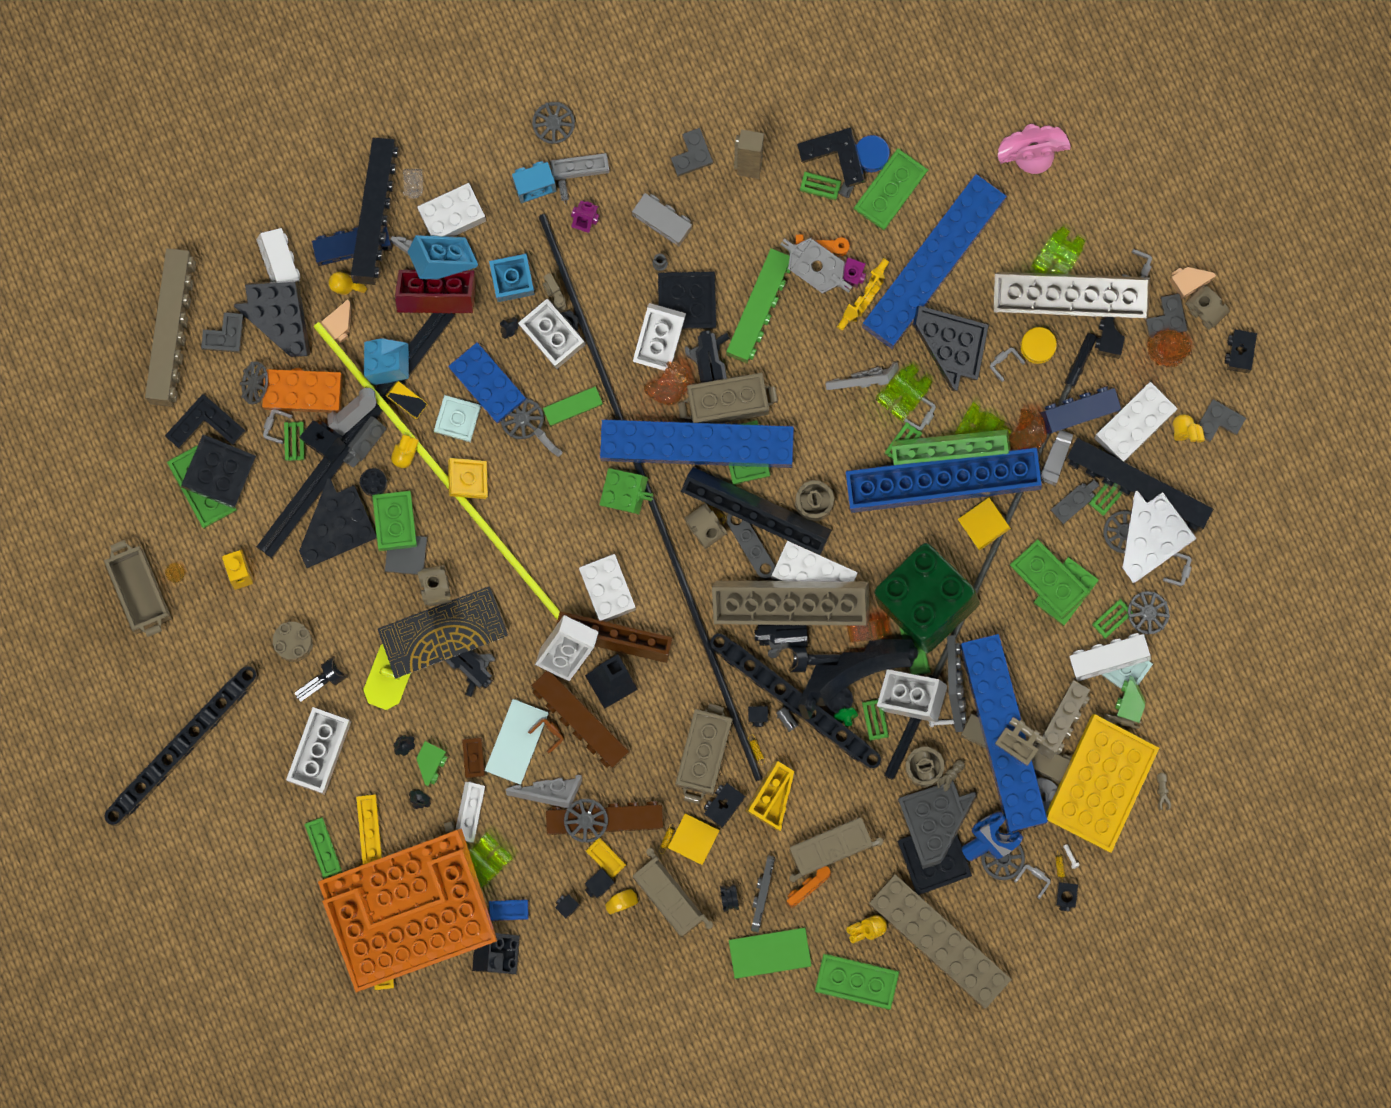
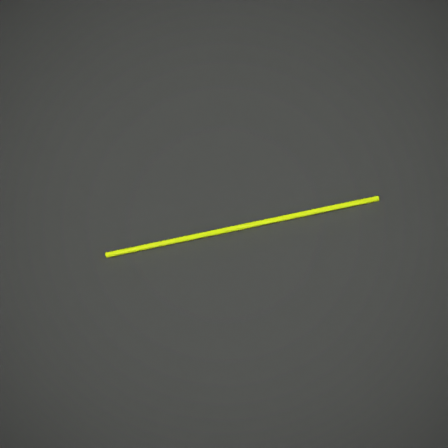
(439, 472)

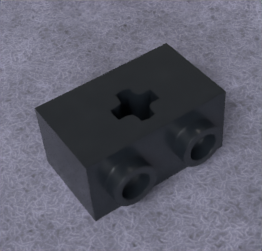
(1247, 342)
(322, 440)
(722, 816)

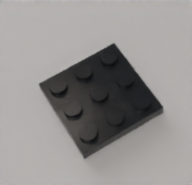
(690, 294)
(218, 471)
(950, 870)

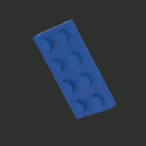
(487, 383)

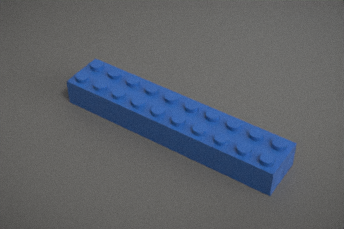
(934, 261)
(697, 443)
(943, 480)
(995, 709)

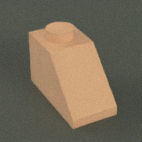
(1190, 280)
(338, 322)

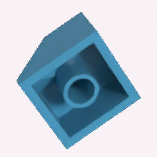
(533, 182)
(511, 278)
(385, 361)

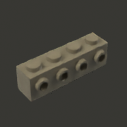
(1062, 720)

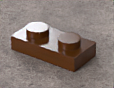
(473, 758)

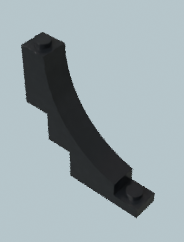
(831, 679)

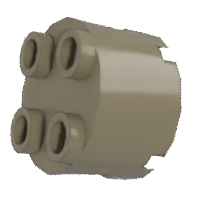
(1207, 306)
(814, 500)
(705, 526)
(430, 577)
(292, 641)
(924, 766)

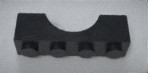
(1111, 341)

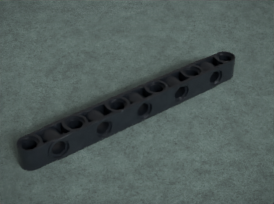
(768, 680)
(181, 746)

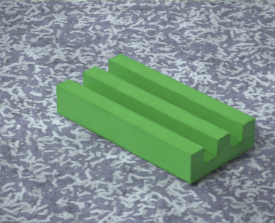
(820, 186)
(905, 427)
(294, 450)
(1098, 507)
(1100, 629)
(878, 735)

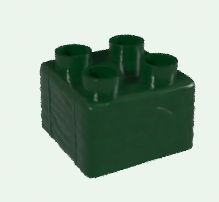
(926, 597)

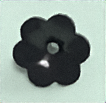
(571, 318)
(509, 327)
(404, 745)
(419, 799)

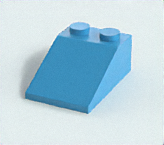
(441, 256)

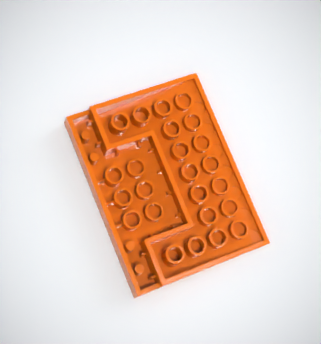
(407, 910)

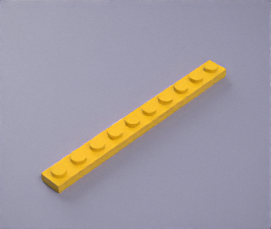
(370, 843)

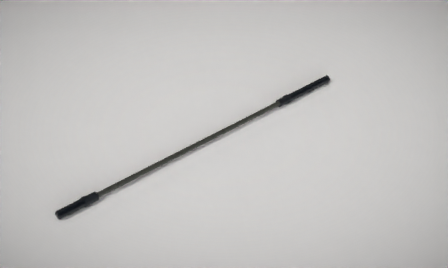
(1074, 373)

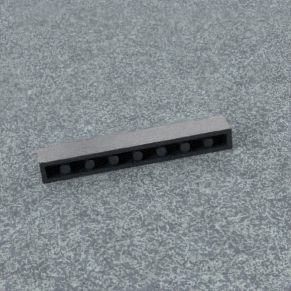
(374, 211)
(1129, 479)
(756, 510)

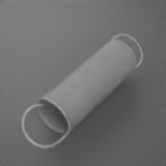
(563, 190)

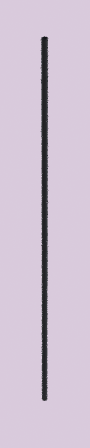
(653, 505)

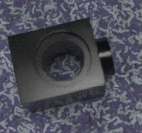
(598, 884)
(1072, 890)

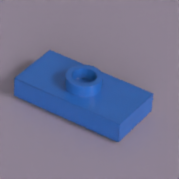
(508, 910)

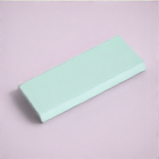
(514, 743)

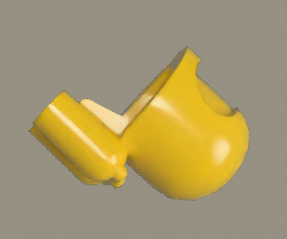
(342, 284)
(1186, 428)
(404, 451)
(870, 928)

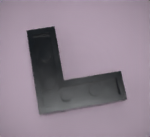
(838, 142)
(196, 415)

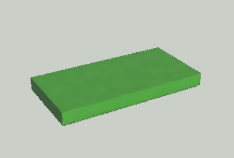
(890, 189)
(205, 509)
(1050, 579)
(769, 953)
(856, 981)

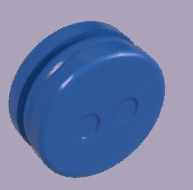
(873, 153)

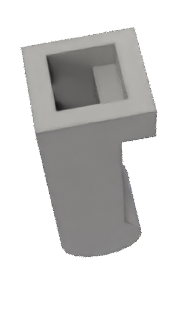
(353, 412)
(1056, 458)

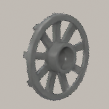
(553, 122)
(254, 382)
(522, 419)
(1122, 530)
(1148, 612)
(585, 820)
(1004, 862)

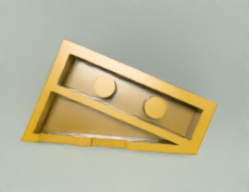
(772, 795)

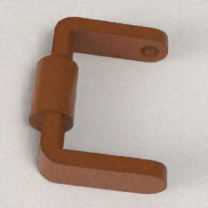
(552, 728)

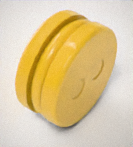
(1038, 345)

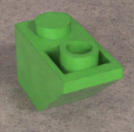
(1132, 701)
(429, 761)

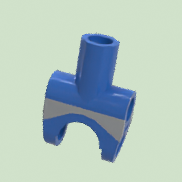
(991, 839)

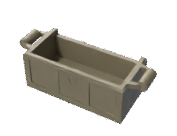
(728, 400)
(137, 589)
(703, 752)
(831, 847)
(669, 897)

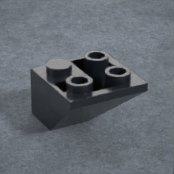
(611, 681)
(498, 956)

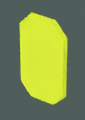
(381, 686)

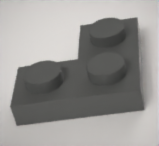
(697, 154)
(1172, 319)
(229, 338)
(1222, 416)

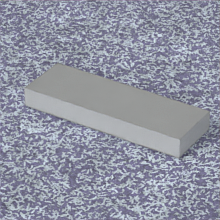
(579, 166)

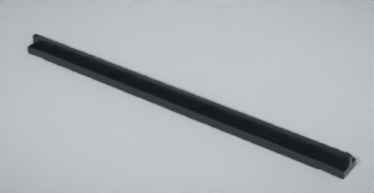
(325, 469)

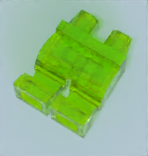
(1061, 249)
(906, 386)
(982, 420)
(488, 868)

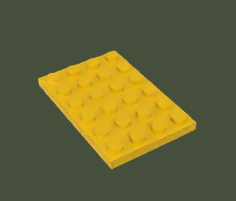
(1101, 783)

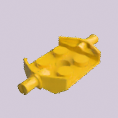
(874, 285)

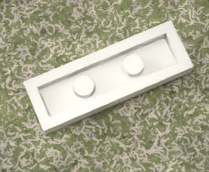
(470, 810)

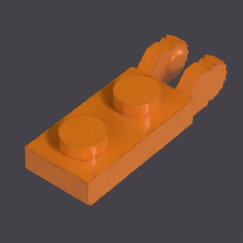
(809, 886)

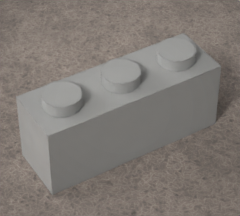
(662, 219)

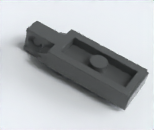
(364, 441)
(1074, 501)

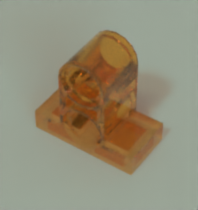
(874, 630)

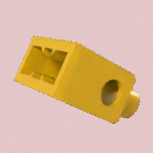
(237, 569)

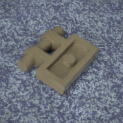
(553, 290)
(1015, 745)

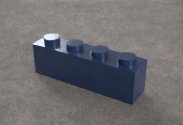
(340, 246)
(1080, 410)

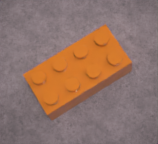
(303, 391)

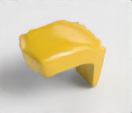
(621, 901)

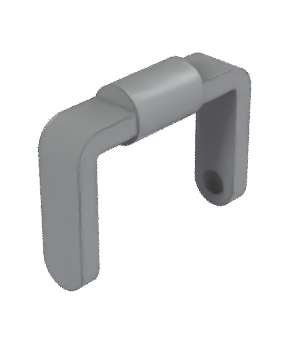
(1146, 268)
(999, 358)
(928, 417)
(269, 422)
(547, 443)
(1185, 573)
(1038, 873)

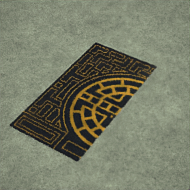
(442, 632)

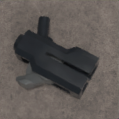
(707, 354)
(781, 637)
(473, 668)

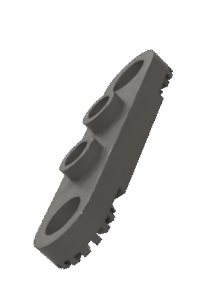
(751, 546)
(759, 901)

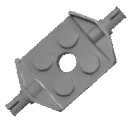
(801, 261)

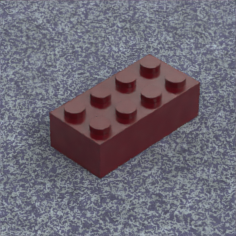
(441, 295)

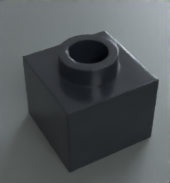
(758, 716)
(566, 906)

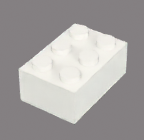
(452, 212)
(551, 333)
(659, 336)
(607, 588)
(566, 648)
(912, 695)

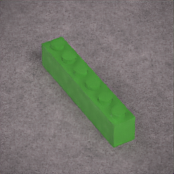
(758, 307)
(950, 447)

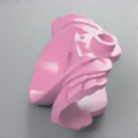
(1037, 157)

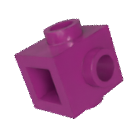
(585, 216)
(857, 268)

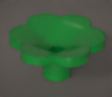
(846, 716)

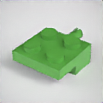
(624, 491)

